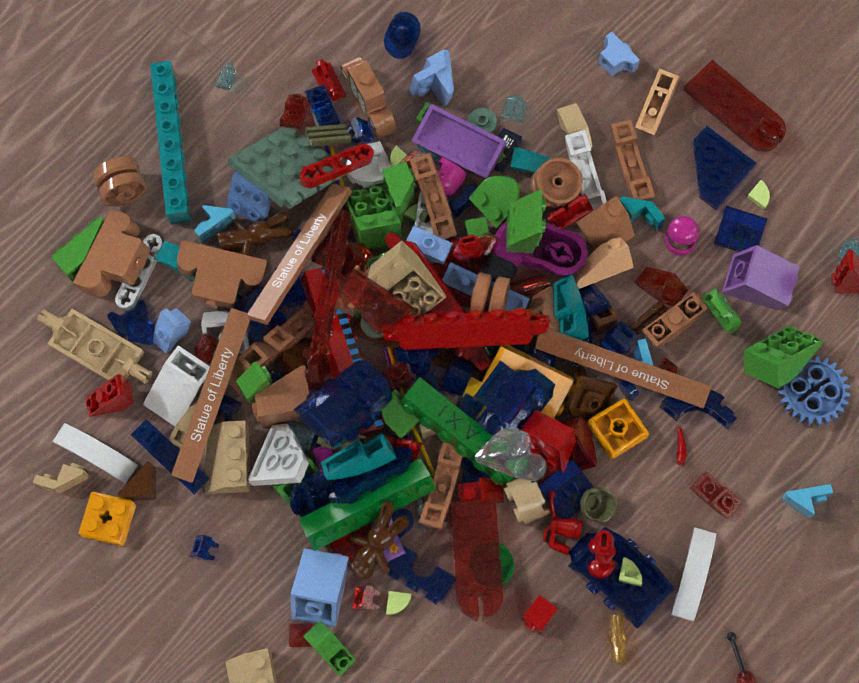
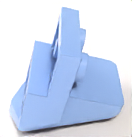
(435, 75)

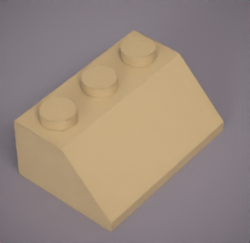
(228, 458)
(252, 668)

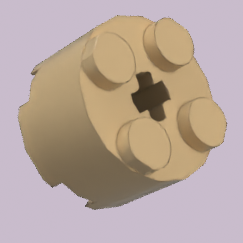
(527, 500)

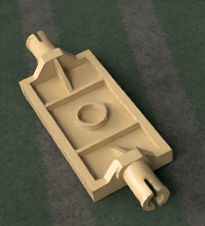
(94, 346)

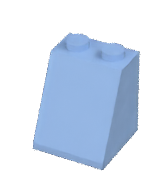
(319, 587)

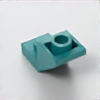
(638, 207)

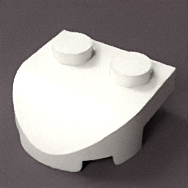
(371, 174)

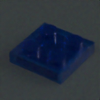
(505, 392)

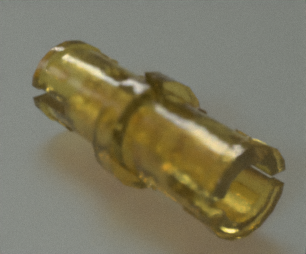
(617, 639)

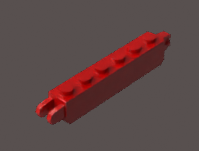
(467, 329)
(476, 354)

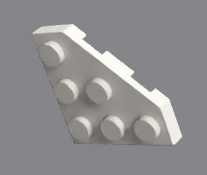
(279, 459)

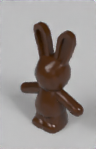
(257, 234)
(379, 539)

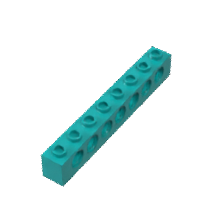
(170, 142)

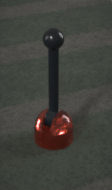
(744, 676)

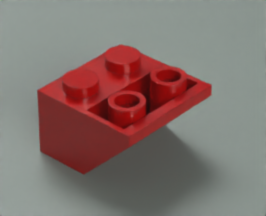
(550, 440)

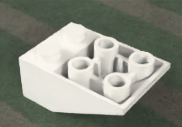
(177, 386)

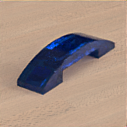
(165, 453)

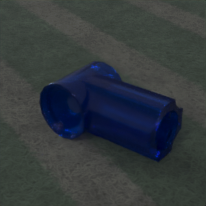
(258, 330)

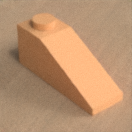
(657, 101)
(604, 262)

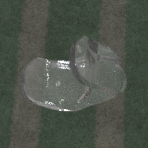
(510, 455)

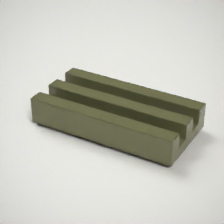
(328, 135)

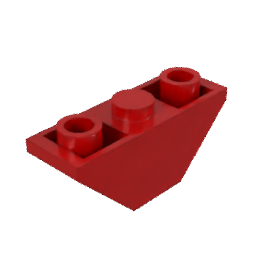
(110, 397)

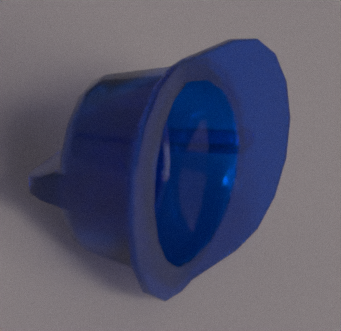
(402, 35)

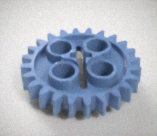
(826, 406)

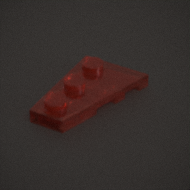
(373, 301)

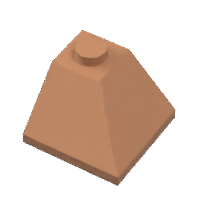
(606, 223)

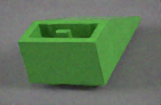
(372, 216)
(525, 223)
(780, 356)

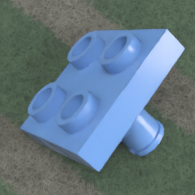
(247, 199)

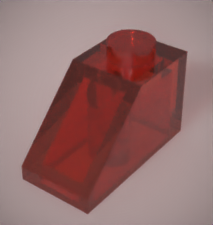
(662, 285)

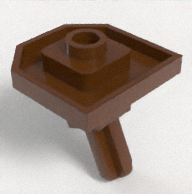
(589, 395)

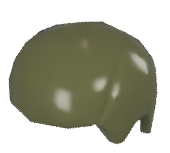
(598, 504)

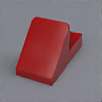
(481, 491)

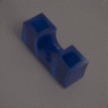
(435, 586)

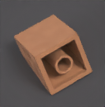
(277, 401)

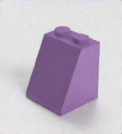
(761, 278)

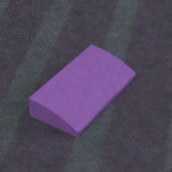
(459, 141)

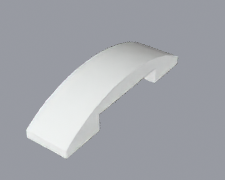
(579, 153)
(95, 453)
(694, 574)

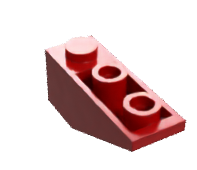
(847, 274)

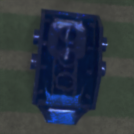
(346, 404)
(631, 601)

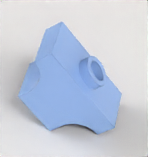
(617, 56)
(432, 246)
(170, 329)

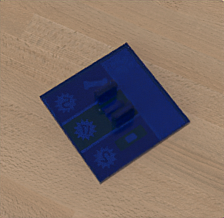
(739, 229)
(568, 489)

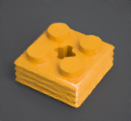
(620, 415)
(113, 531)

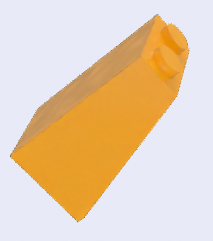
(519, 360)

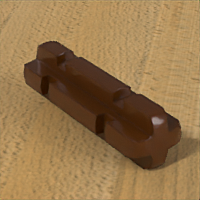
(648, 317)

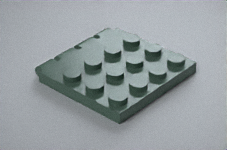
(276, 165)

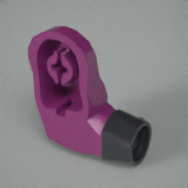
(558, 253)

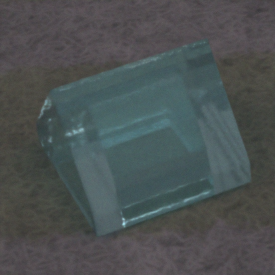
(514, 108)

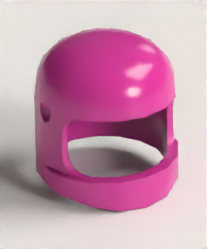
(451, 176)
(682, 231)

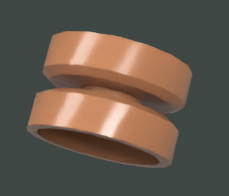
(567, 180)
(119, 181)
(486, 298)

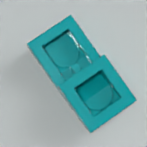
(527, 161)

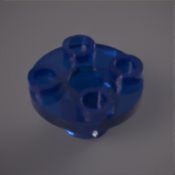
(417, 359)

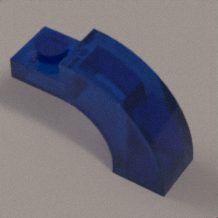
(724, 415)

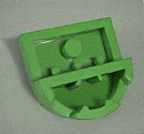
(494, 197)
(722, 311)

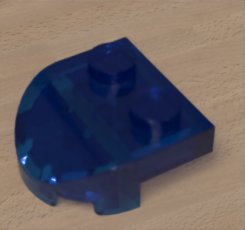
(310, 493)

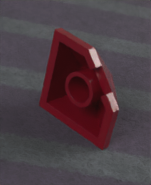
(583, 450)

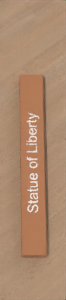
(299, 254)
(624, 367)
(211, 396)

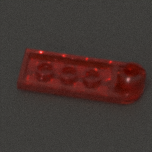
(736, 107)
(476, 557)

